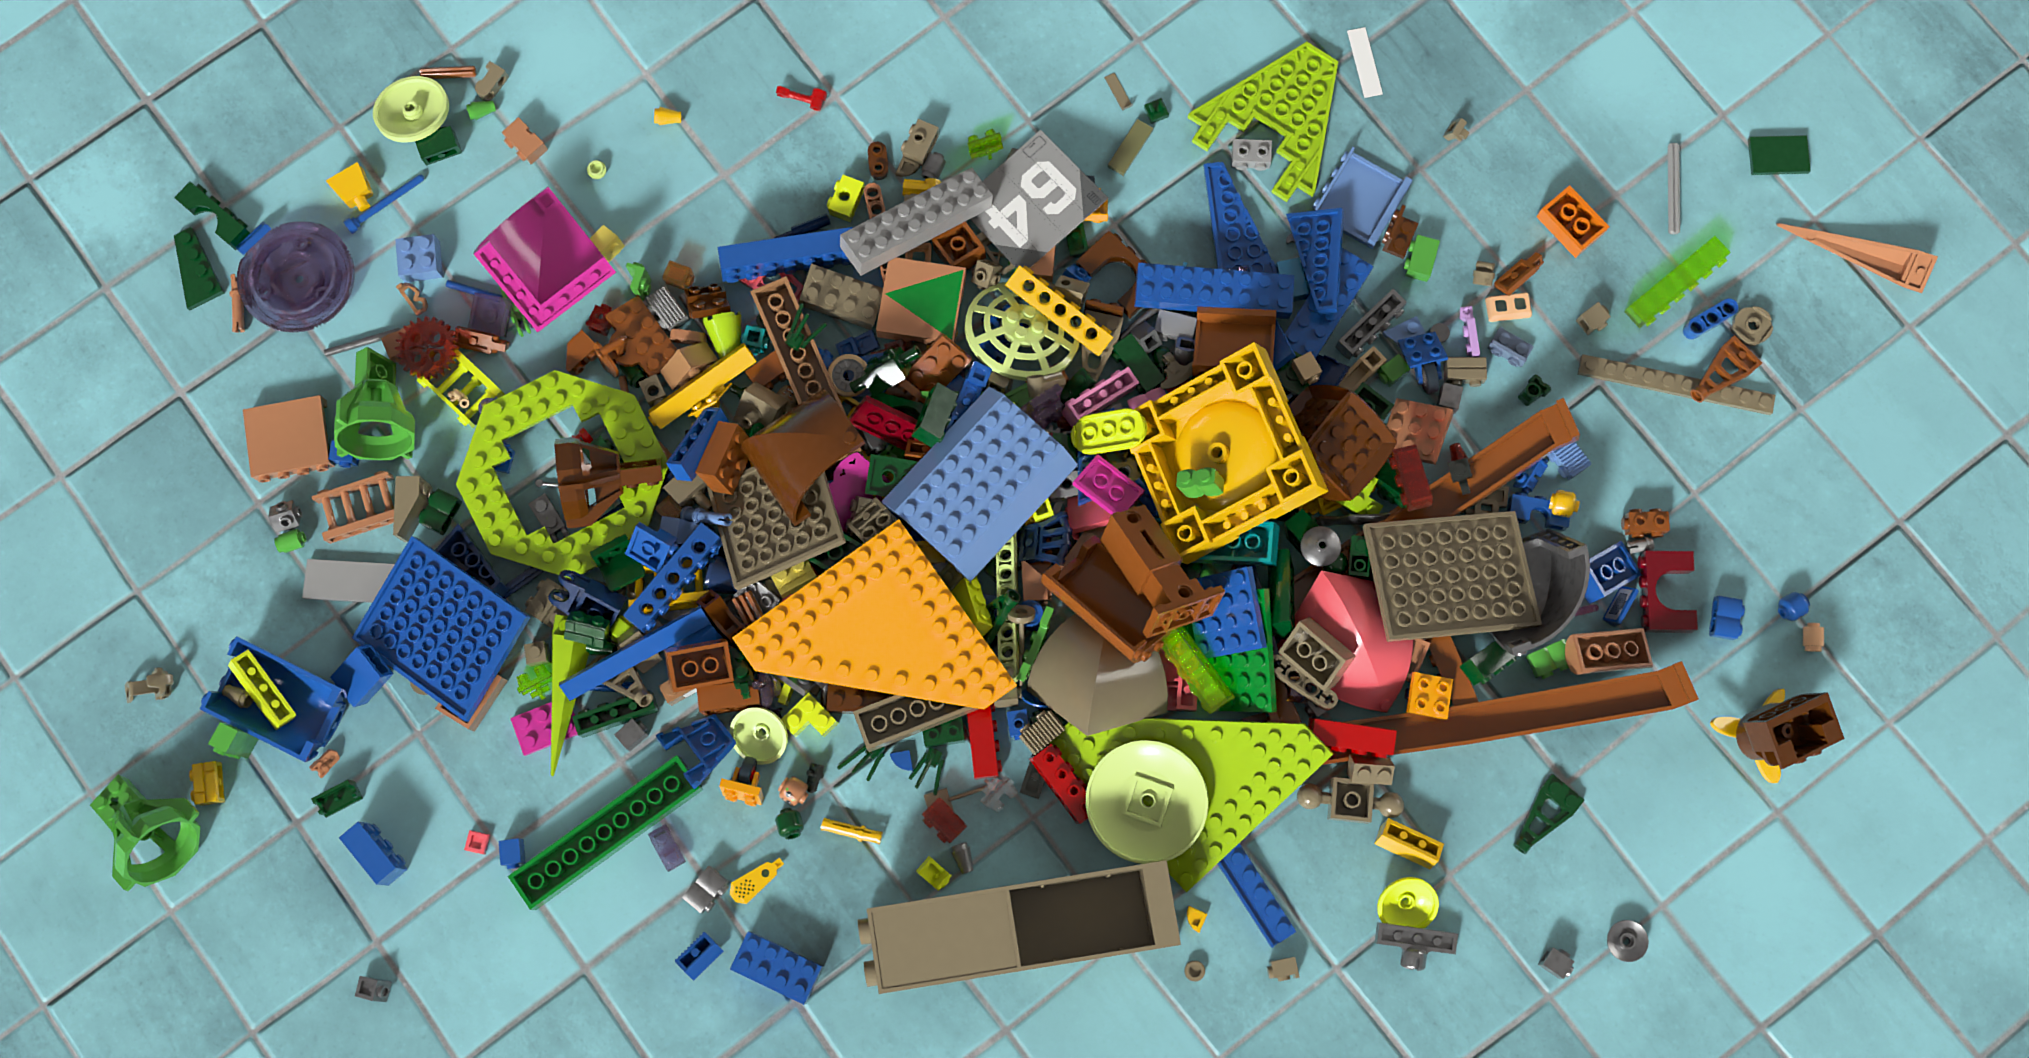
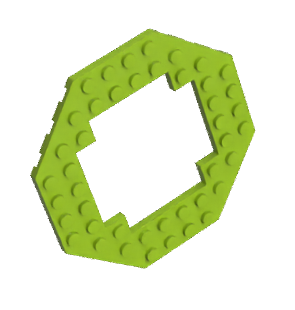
(525, 408)

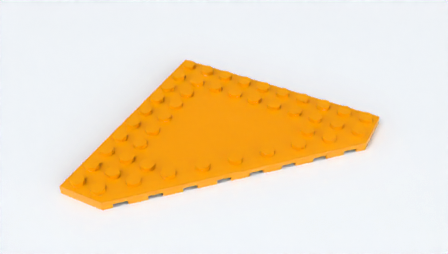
(880, 627)

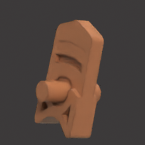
(325, 762)

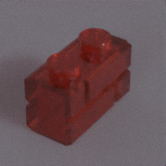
(944, 821)

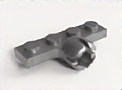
(1415, 943)

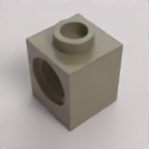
(648, 385)

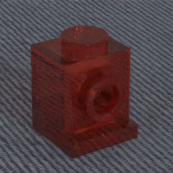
(597, 325)

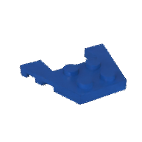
(707, 740)

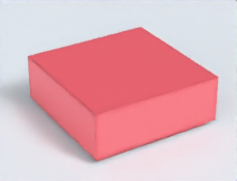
(477, 842)

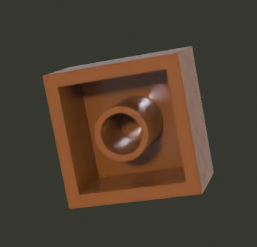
(959, 247)

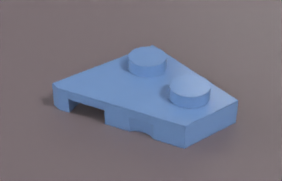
(1404, 330)

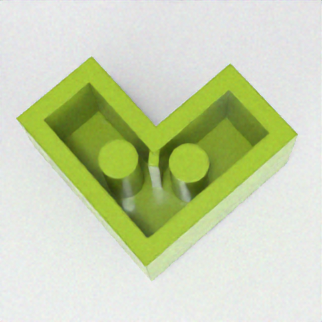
(1362, 502)

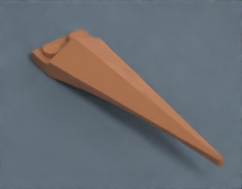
(1895, 263)

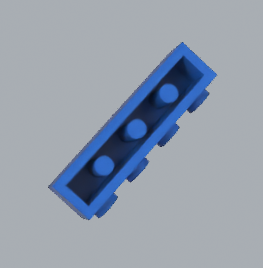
(692, 447)

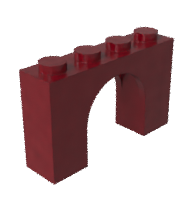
(1655, 615)

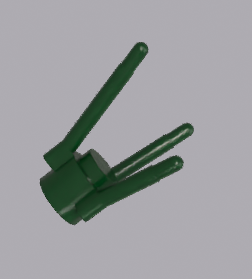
(795, 338)
(873, 754)
(931, 759)

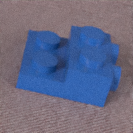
(651, 547)

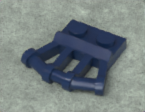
(1034, 537)

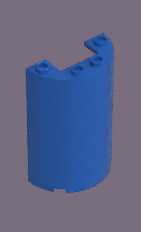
(313, 699)

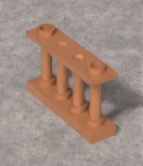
(354, 526)

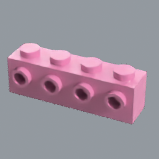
(1100, 396)

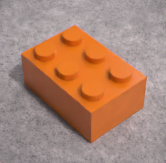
(1572, 221)

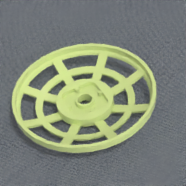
(1017, 334)

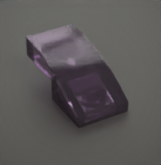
(666, 847)

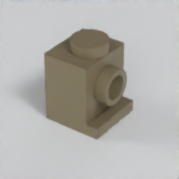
(1283, 969)

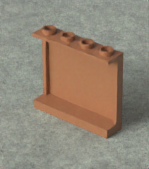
(287, 438)

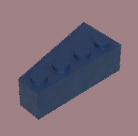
(464, 553)

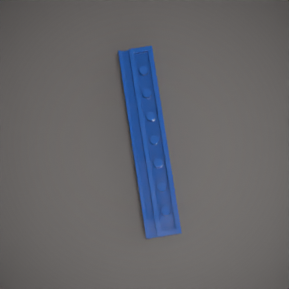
(1256, 896)

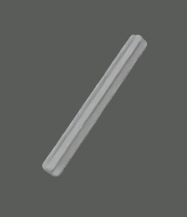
(1673, 189)

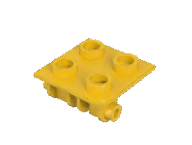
(710, 401)

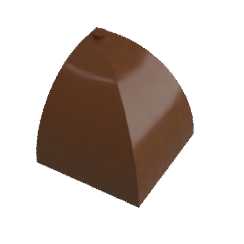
(800, 448)

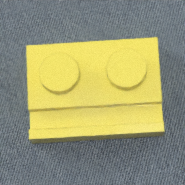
(793, 578)

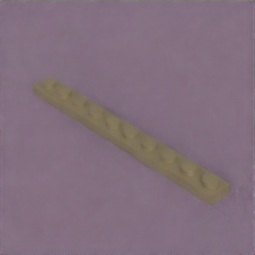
(1673, 384)

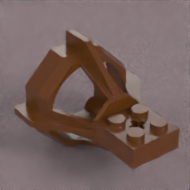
(603, 474)

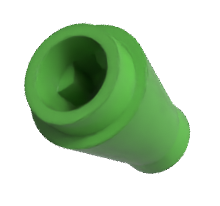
(480, 109)

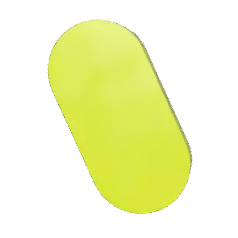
(1109, 431)

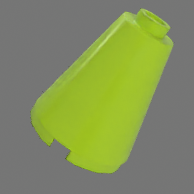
(724, 331)

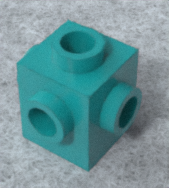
(755, 333)

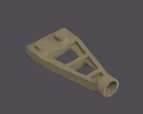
(1114, 324)
(636, 691)

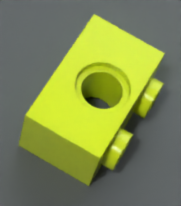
(846, 209)

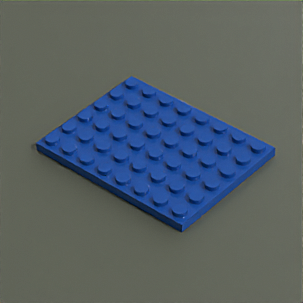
(441, 628)

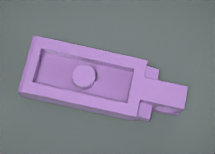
(1469, 331)

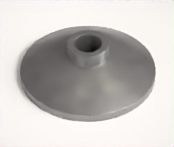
(1311, 550)
(1637, 939)

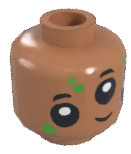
(793, 791)

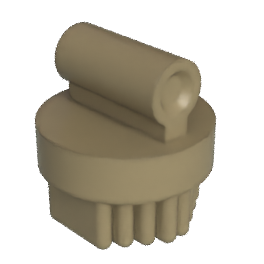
(1484, 273)

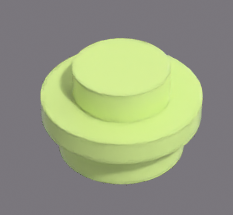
(596, 169)

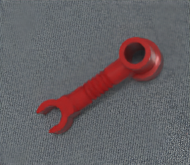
(815, 99)

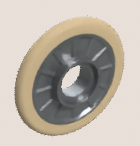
(837, 369)

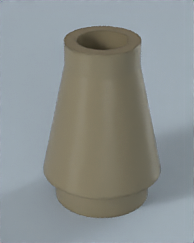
(238, 696)

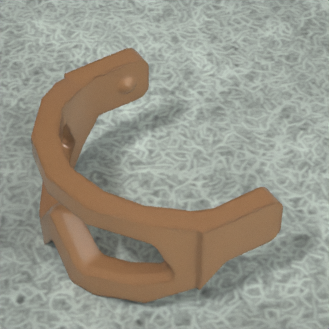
(402, 287)

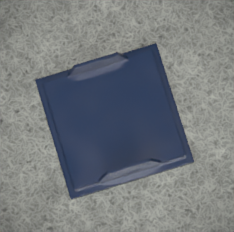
(1332, 371)

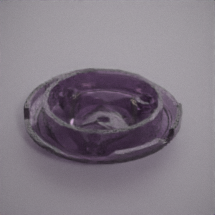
(277, 263)

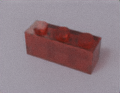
(1411, 478)

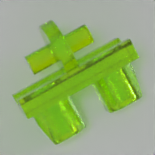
(985, 146)
(527, 685)

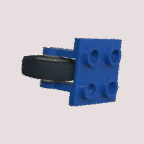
(1424, 355)

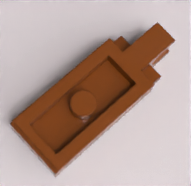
(1519, 274)
(480, 341)

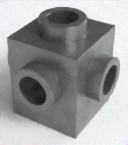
(285, 516)

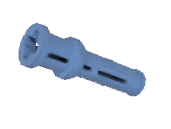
(701, 515)

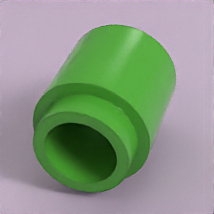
(290, 541)

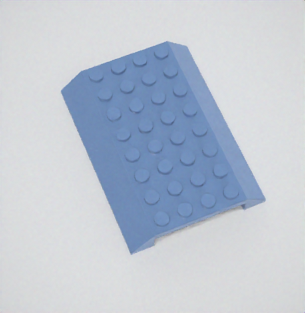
(980, 482)

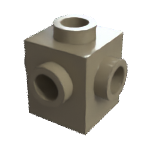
(986, 274)

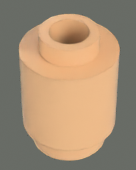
(1813, 637)

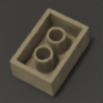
(1317, 654)

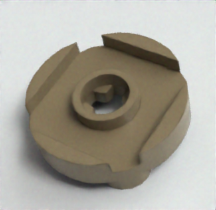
(1748, 315)

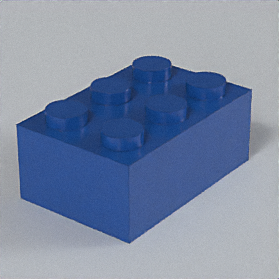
(373, 853)

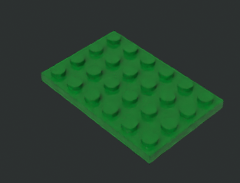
(1251, 672)

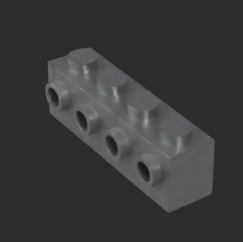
(1367, 327)

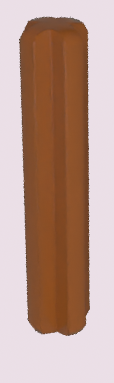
(448, 72)

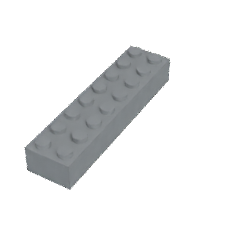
(915, 221)

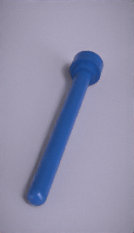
(354, 223)

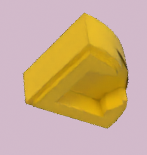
(1195, 918)

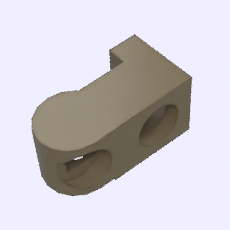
(492, 82)

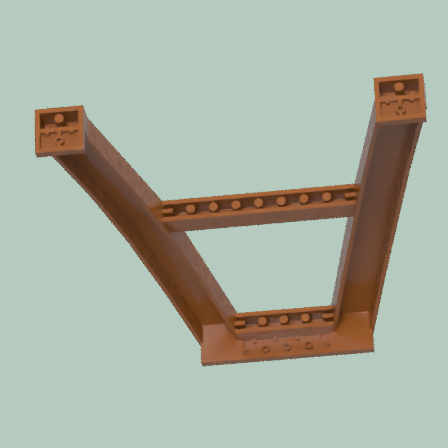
(1514, 715)

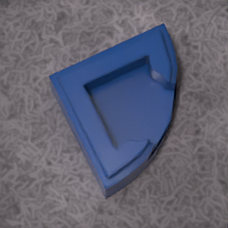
(902, 760)

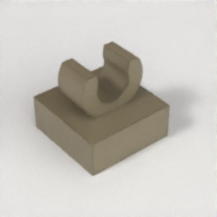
(1456, 130)

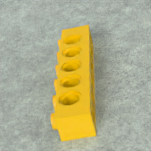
(1095, 345)

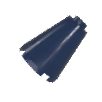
(719, 577)

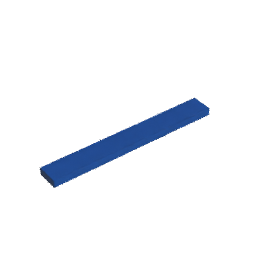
(634, 653)

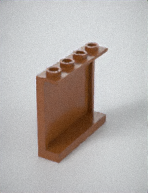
(1228, 330)

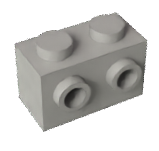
(1251, 154)

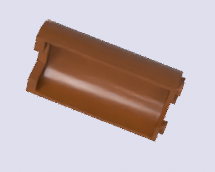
(1105, 600)

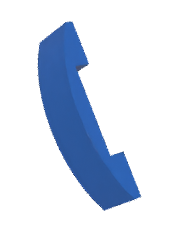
(970, 390)

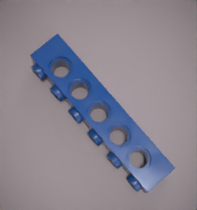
(701, 535)

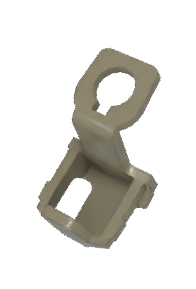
(158, 683)

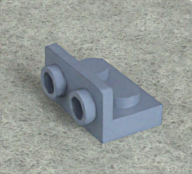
(1510, 347)

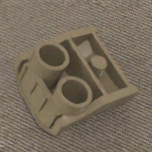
(871, 521)

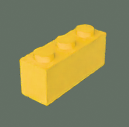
(1409, 843)

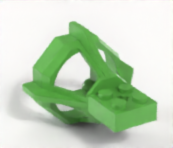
(375, 400)
(137, 819)

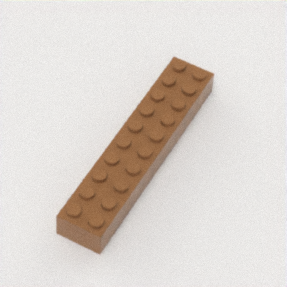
(803, 367)

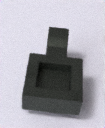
(1460, 472)

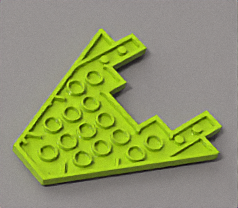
(1288, 97)

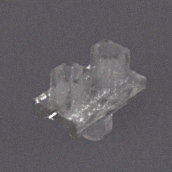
(995, 790)

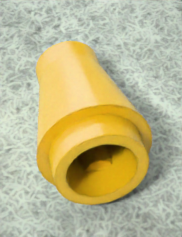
(666, 116)

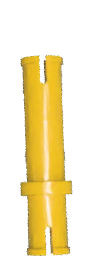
(860, 833)

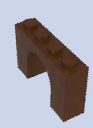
(1109, 250)

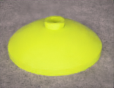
(1415, 911)

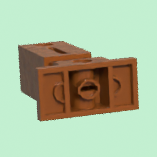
(1155, 570)

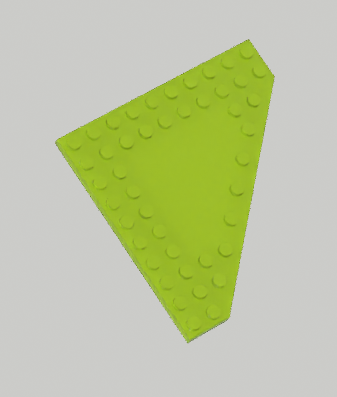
(1243, 764)

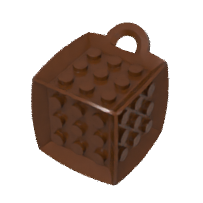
(1343, 437)

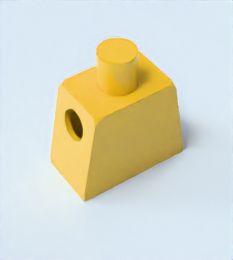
(352, 186)

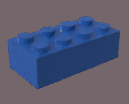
(776, 967)

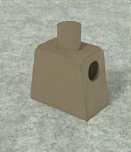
(1073, 290)

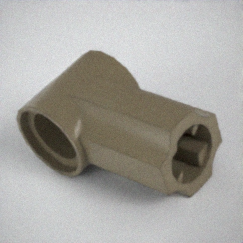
(1039, 383)

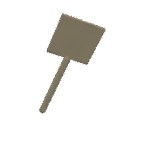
(943, 793)

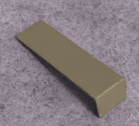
(1118, 91)

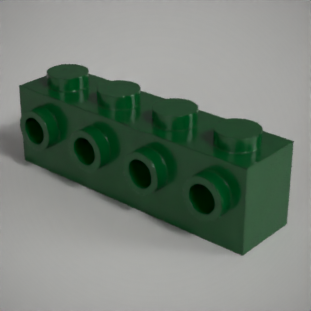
(611, 715)

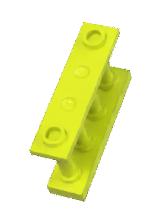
(477, 379)

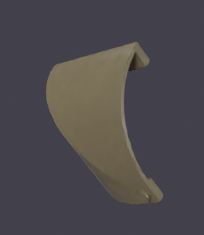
(1094, 682)

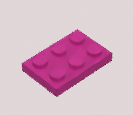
(1108, 486)
(534, 729)

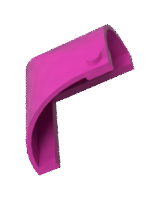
(543, 259)

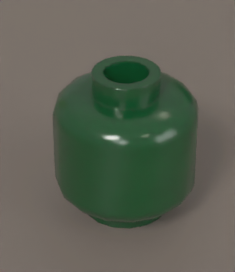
(789, 823)

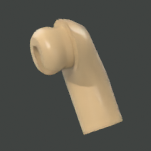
(462, 398)

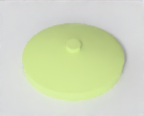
(411, 109)

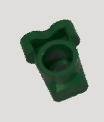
(1534, 390)

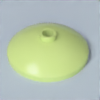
(752, 741)

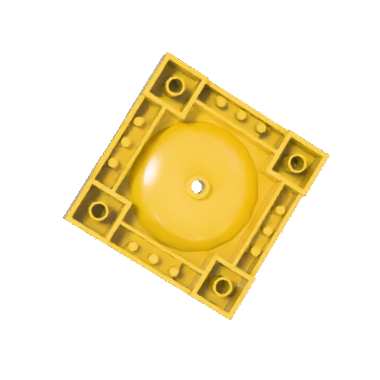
(1262, 459)

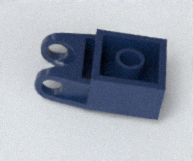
(586, 596)

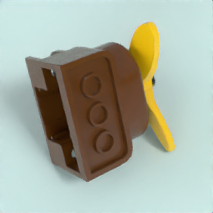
(1783, 731)

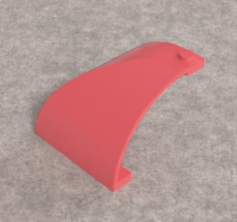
(1352, 615)

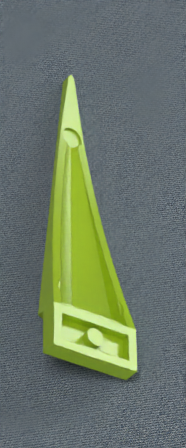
(567, 659)

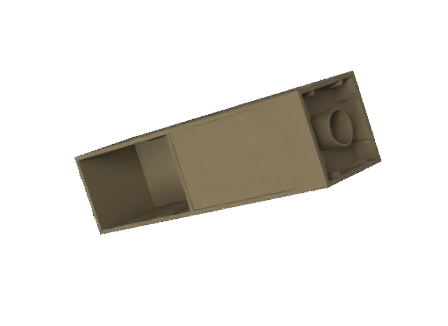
(1019, 927)

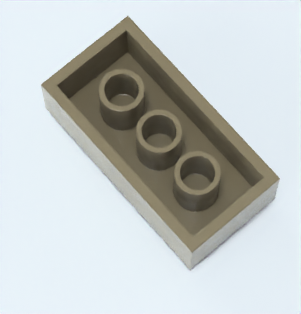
(841, 297)

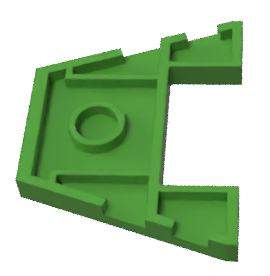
(1037, 641)

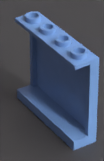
(1365, 194)

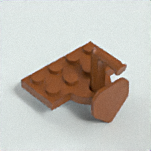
(637, 337)

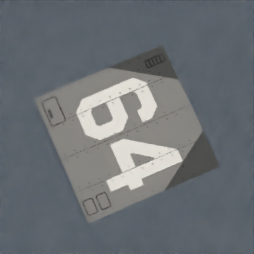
(1036, 201)

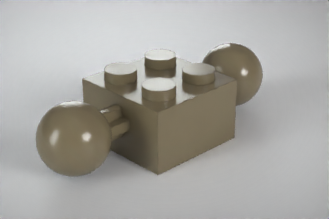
(1350, 801)

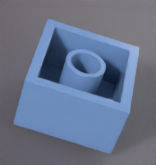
(419, 258)

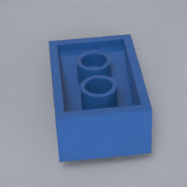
(1610, 571)

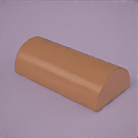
(1607, 651)

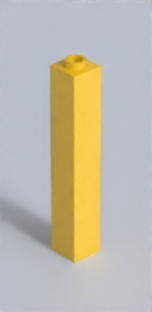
(701, 386)

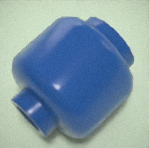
(1793, 606)

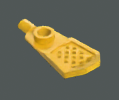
(756, 879)

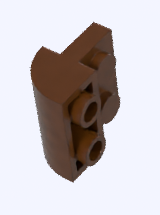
(706, 300)

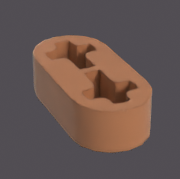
(687, 336)

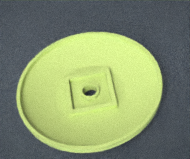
(1117, 806)

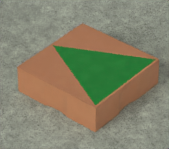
(920, 301)

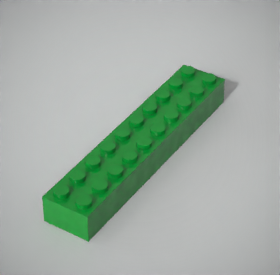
(603, 834)

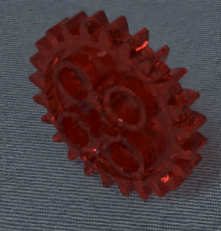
(428, 330)

